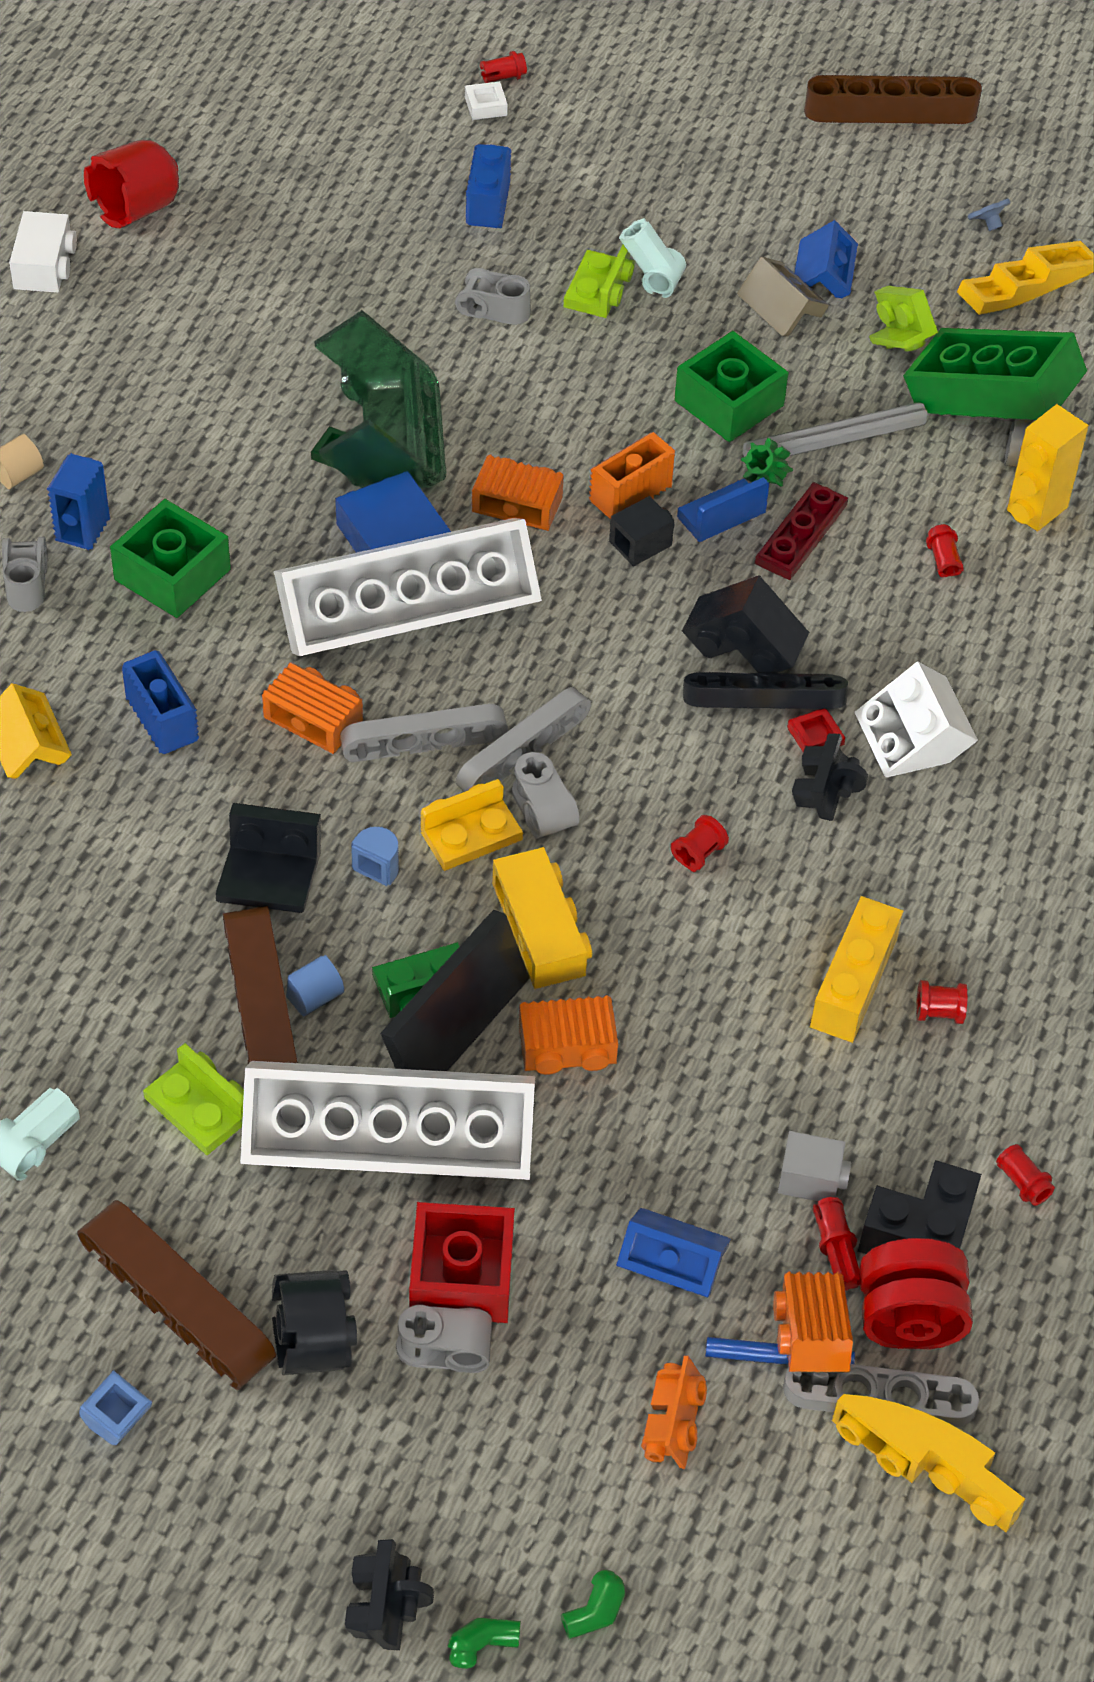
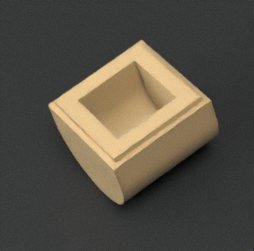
(19, 461)

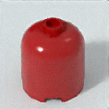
(131, 181)

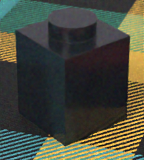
(641, 530)

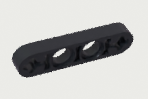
(765, 690)

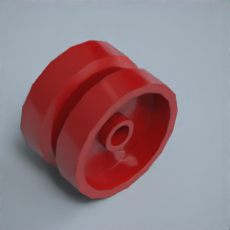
(915, 1294)

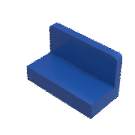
(828, 258)
(725, 508)
(672, 1251)

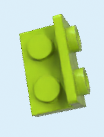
(599, 282)
(905, 316)
(198, 1100)

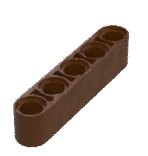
(892, 99)
(259, 986)
(178, 1292)

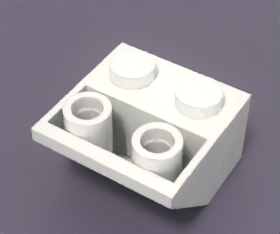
(915, 722)

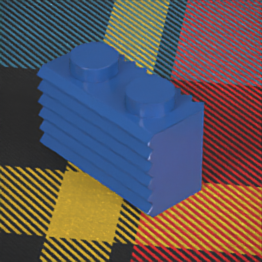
(488, 186)
(79, 501)
(160, 702)

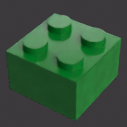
(731, 386)
(170, 558)

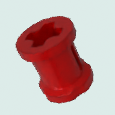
(699, 843)
(941, 1002)

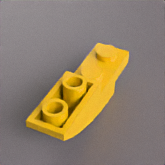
(914, 1441)

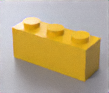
(1047, 467)
(541, 917)
(856, 969)

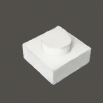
(486, 100)

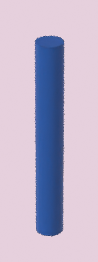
(747, 1351)

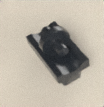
(834, 777)
(393, 1599)

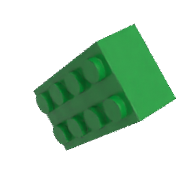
(995, 372)

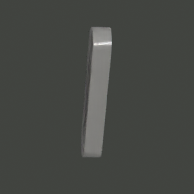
(528, 736)
(376, 737)
(881, 1384)

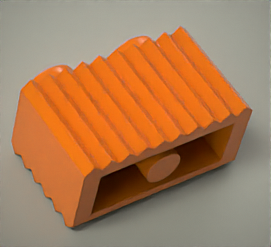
(632, 475)
(517, 491)
(311, 706)
(568, 1034)
(815, 1322)

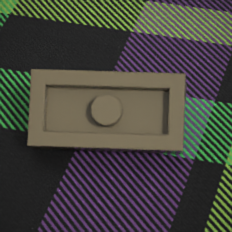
(780, 295)

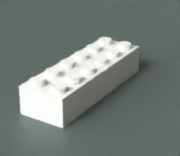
(407, 586)
(387, 1120)

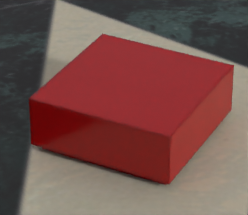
(813, 728)

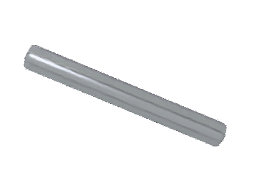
(848, 429)

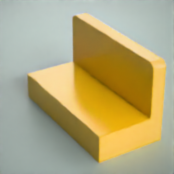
(28, 731)

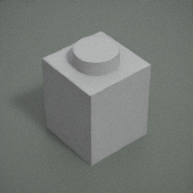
(813, 1167)

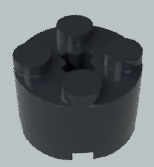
(312, 1322)

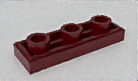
(801, 531)

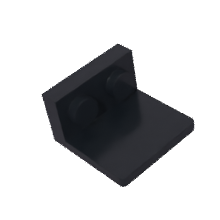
(270, 858)

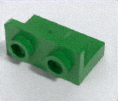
(403, 978)

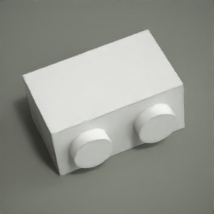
(42, 252)

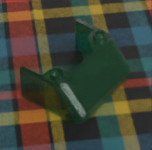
(398, 402)

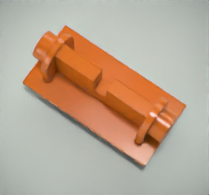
(680, 1393)

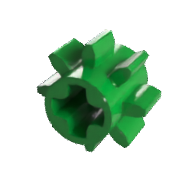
(767, 462)

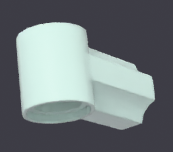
(659, 264)
(34, 1130)

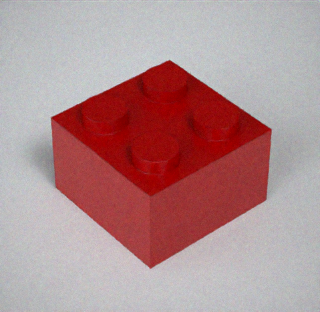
(462, 1258)

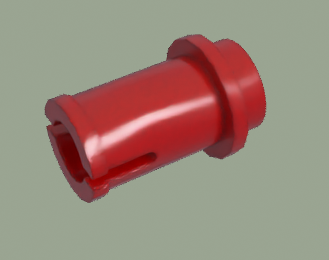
(504, 67)
(943, 542)
(1032, 1183)

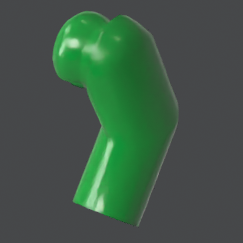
(601, 1607)
(477, 1635)

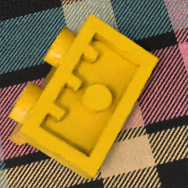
(469, 825)

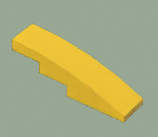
(1022, 280)

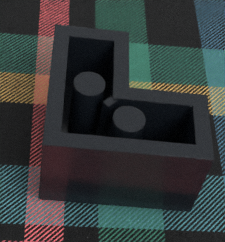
(747, 620)
(938, 1216)

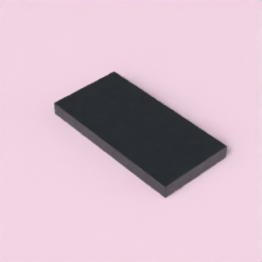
(458, 999)

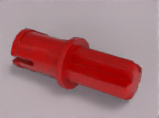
(837, 1240)

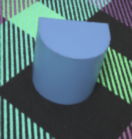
(376, 854)
(314, 985)
(114, 1408)

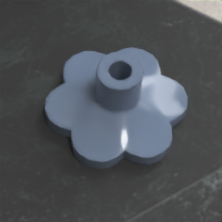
(990, 214)

